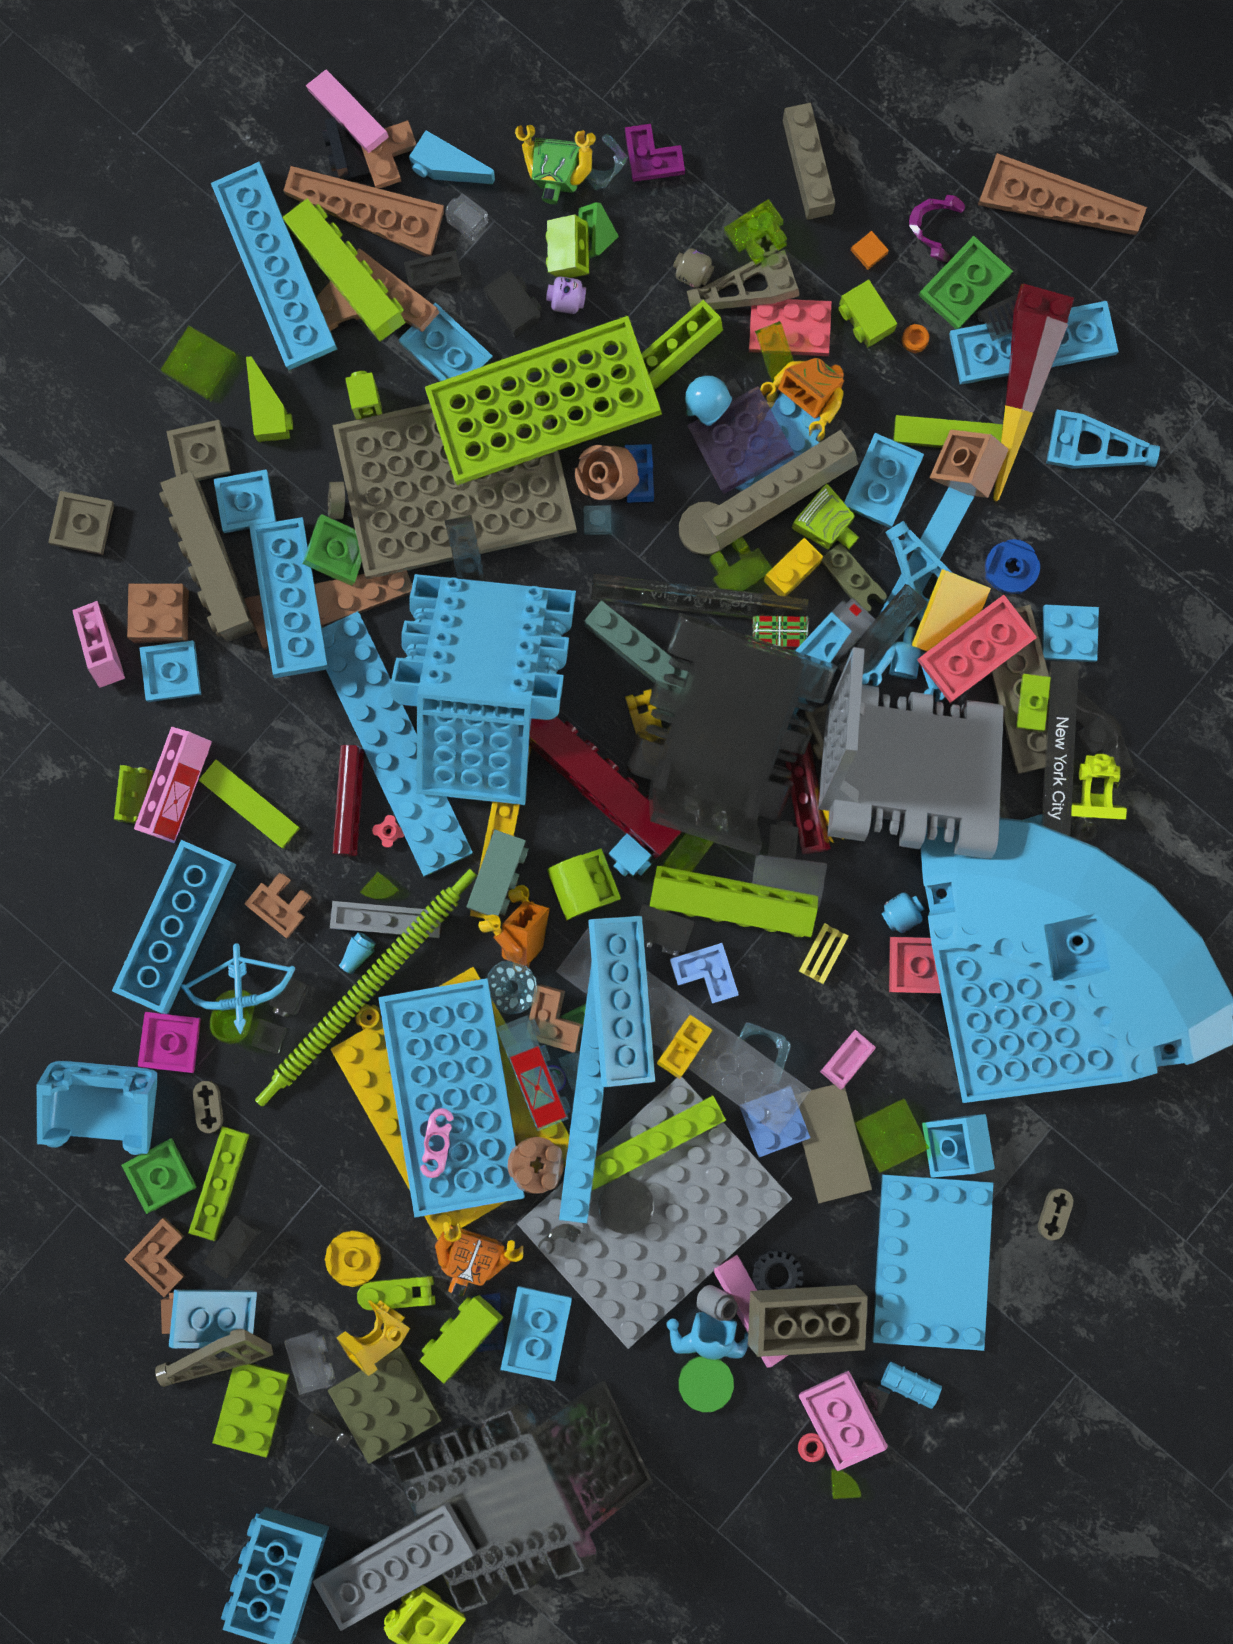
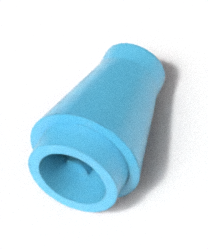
(357, 952)

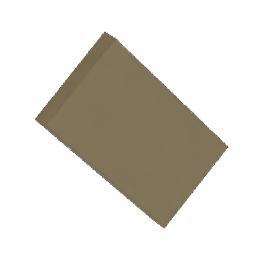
(833, 1145)

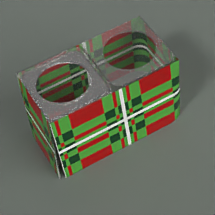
(781, 630)

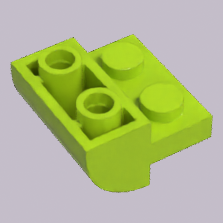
(583, 883)

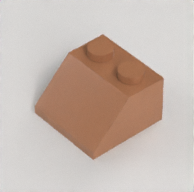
(969, 462)

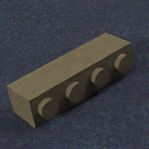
(808, 161)

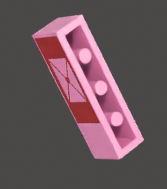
(172, 784)

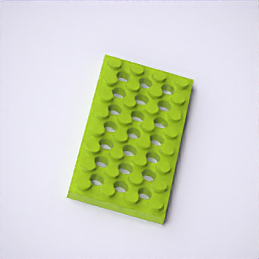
(551, 384)

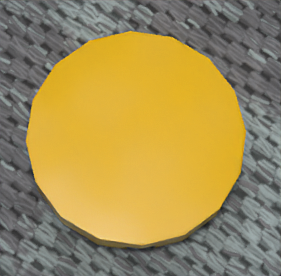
(353, 1258)

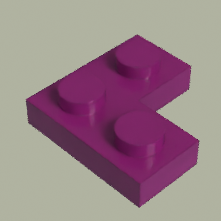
(650, 162)

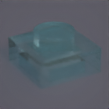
(597, 519)

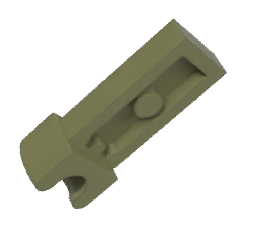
(852, 577)

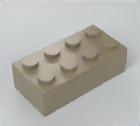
(807, 1320)

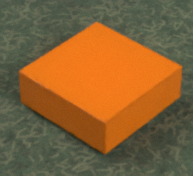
(869, 250)

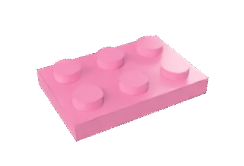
(843, 1421)

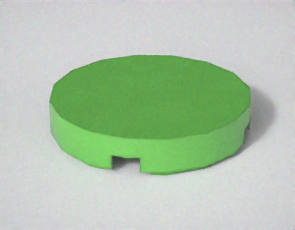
(706, 1384)

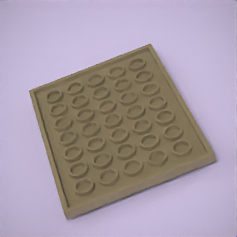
(406, 491)

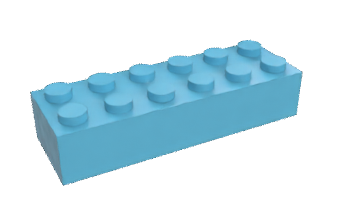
(174, 927)

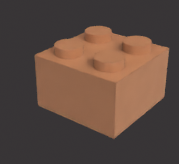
(157, 613)

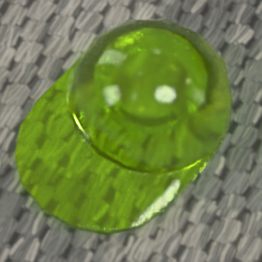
(223, 1024)

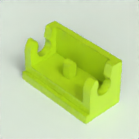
(131, 792)

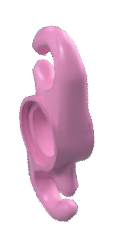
(439, 1156)

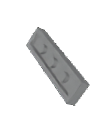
(376, 918)

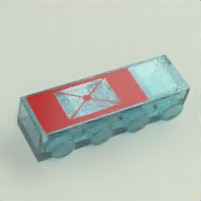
(532, 1072)

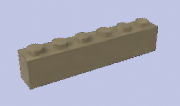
(780, 489)

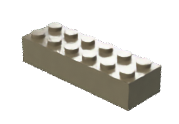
(208, 557)

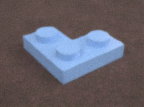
(709, 964)

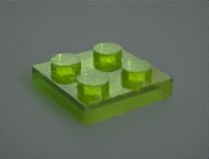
(198, 362)
(891, 1135)

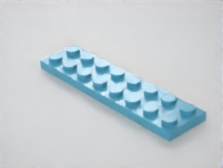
(274, 266)

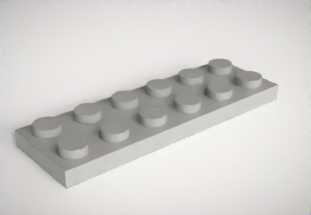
(394, 1566)

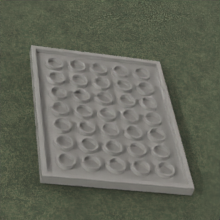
(705, 1206)

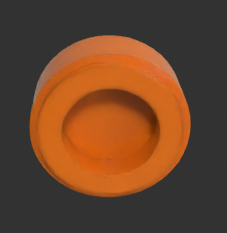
(915, 338)

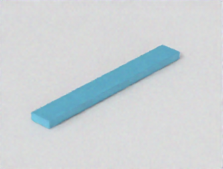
(935, 537)

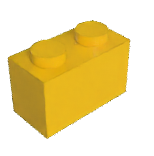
(793, 568)

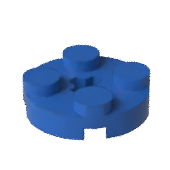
(1026, 561)

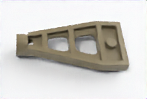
(777, 275)
(240, 1343)

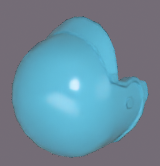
(707, 399)

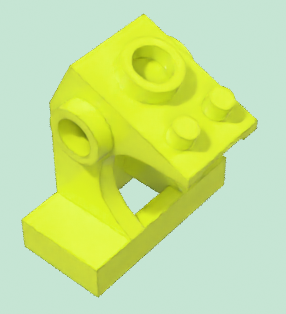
(1098, 804)

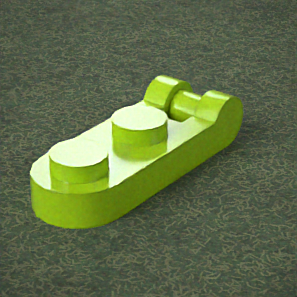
(397, 1292)

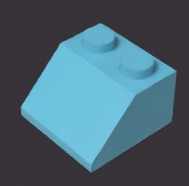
(958, 1146)

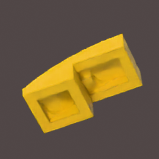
(684, 1046)

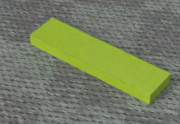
(933, 432)
(249, 804)
(218, 1183)

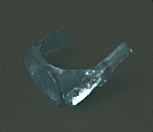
(601, 179)
(783, 1046)

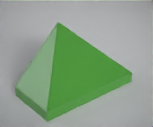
(600, 229)

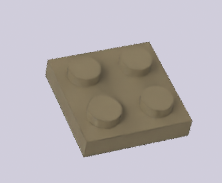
(199, 450)
(81, 523)

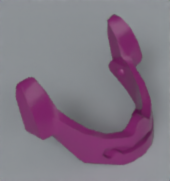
(951, 202)

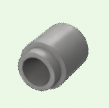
(716, 1303)

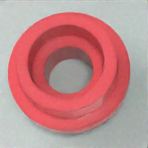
(811, 1456)

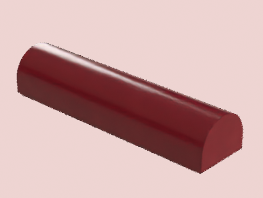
(805, 798)
(348, 800)

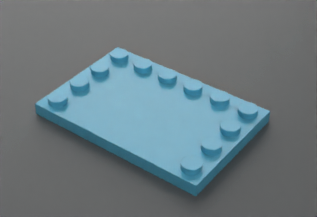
(932, 1262)

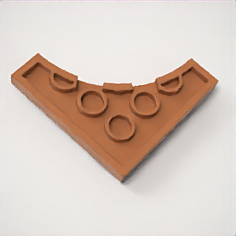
(417, 310)

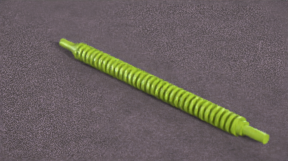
(317, 1040)

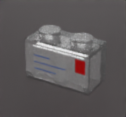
(856, 619)

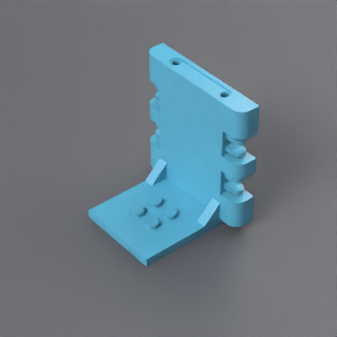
(478, 673)

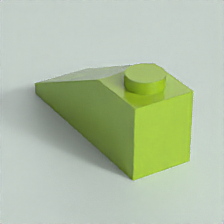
(268, 412)

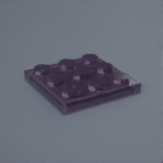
(742, 441)

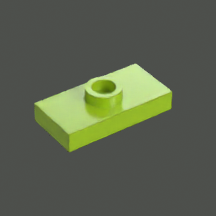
(1033, 702)

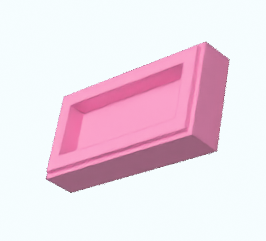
(848, 1059)

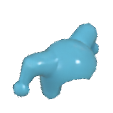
(708, 1338)

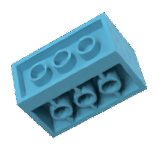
(293, 1573)

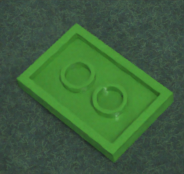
(965, 283)

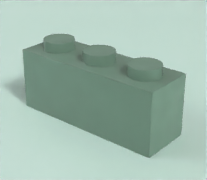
(497, 874)

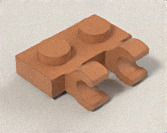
(274, 909)

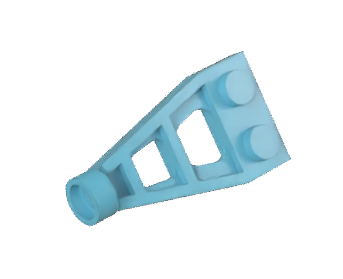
(1066, 436)
(903, 547)

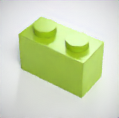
(567, 247)
(867, 314)
(363, 395)

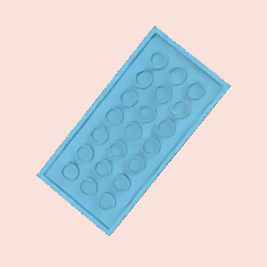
(450, 1058)

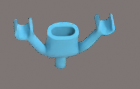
(903, 664)

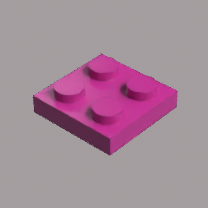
(169, 1042)

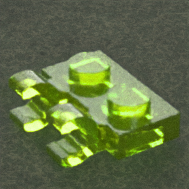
(753, 226)
(743, 573)

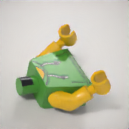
(556, 163)

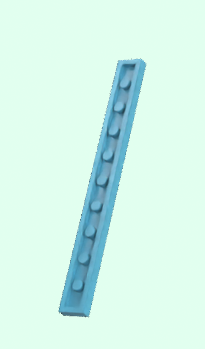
(584, 1122)

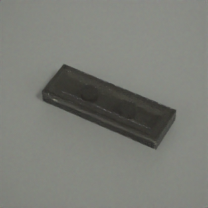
(465, 548)

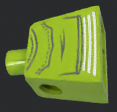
(826, 520)

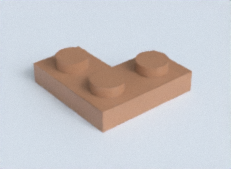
(381, 160)
(552, 1028)
(150, 1257)

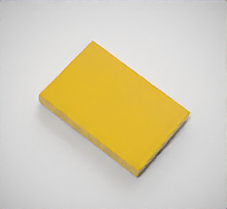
(950, 606)

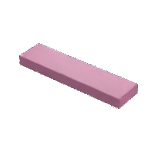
(347, 111)
(737, 1283)

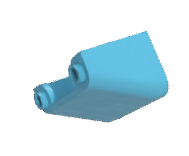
(96, 1104)

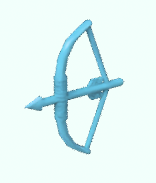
(237, 971)

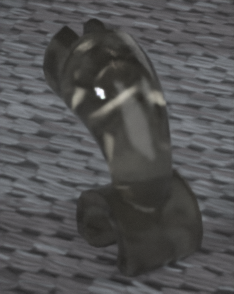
(561, 1231)

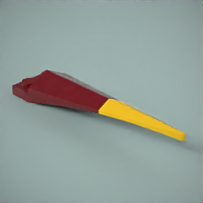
(1037, 332)

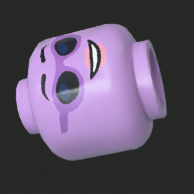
(566, 295)

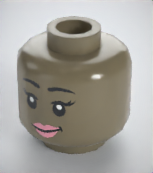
(693, 268)

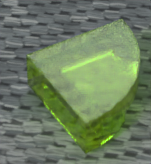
(379, 888)
(843, 1485)

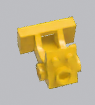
(378, 1343)

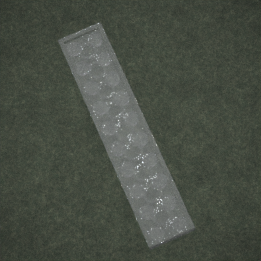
(723, 1059)

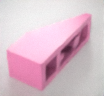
(98, 645)

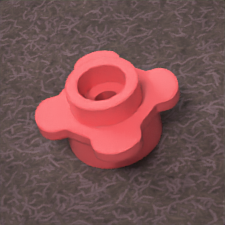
(388, 823)

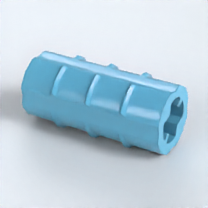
(911, 1385)

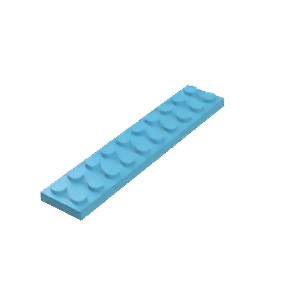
(390, 745)

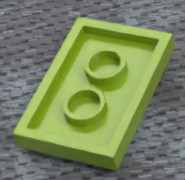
(251, 1409)

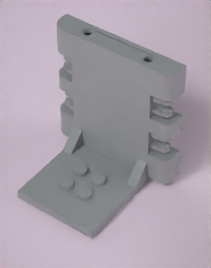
(911, 766)

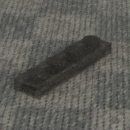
(887, 627)

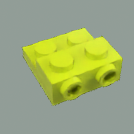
(422, 1619)

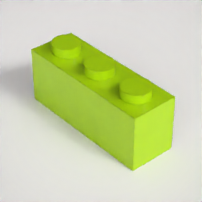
(460, 1338)

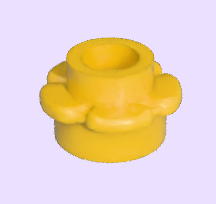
(361, 1017)

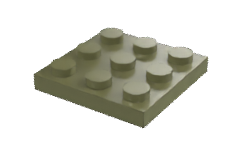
(385, 1406)

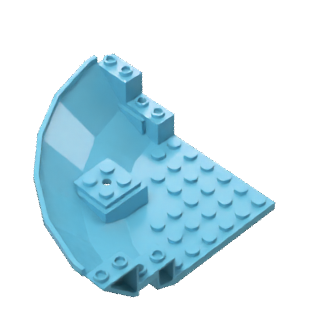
(1054, 1014)

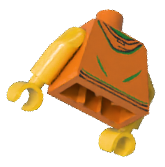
(812, 387)

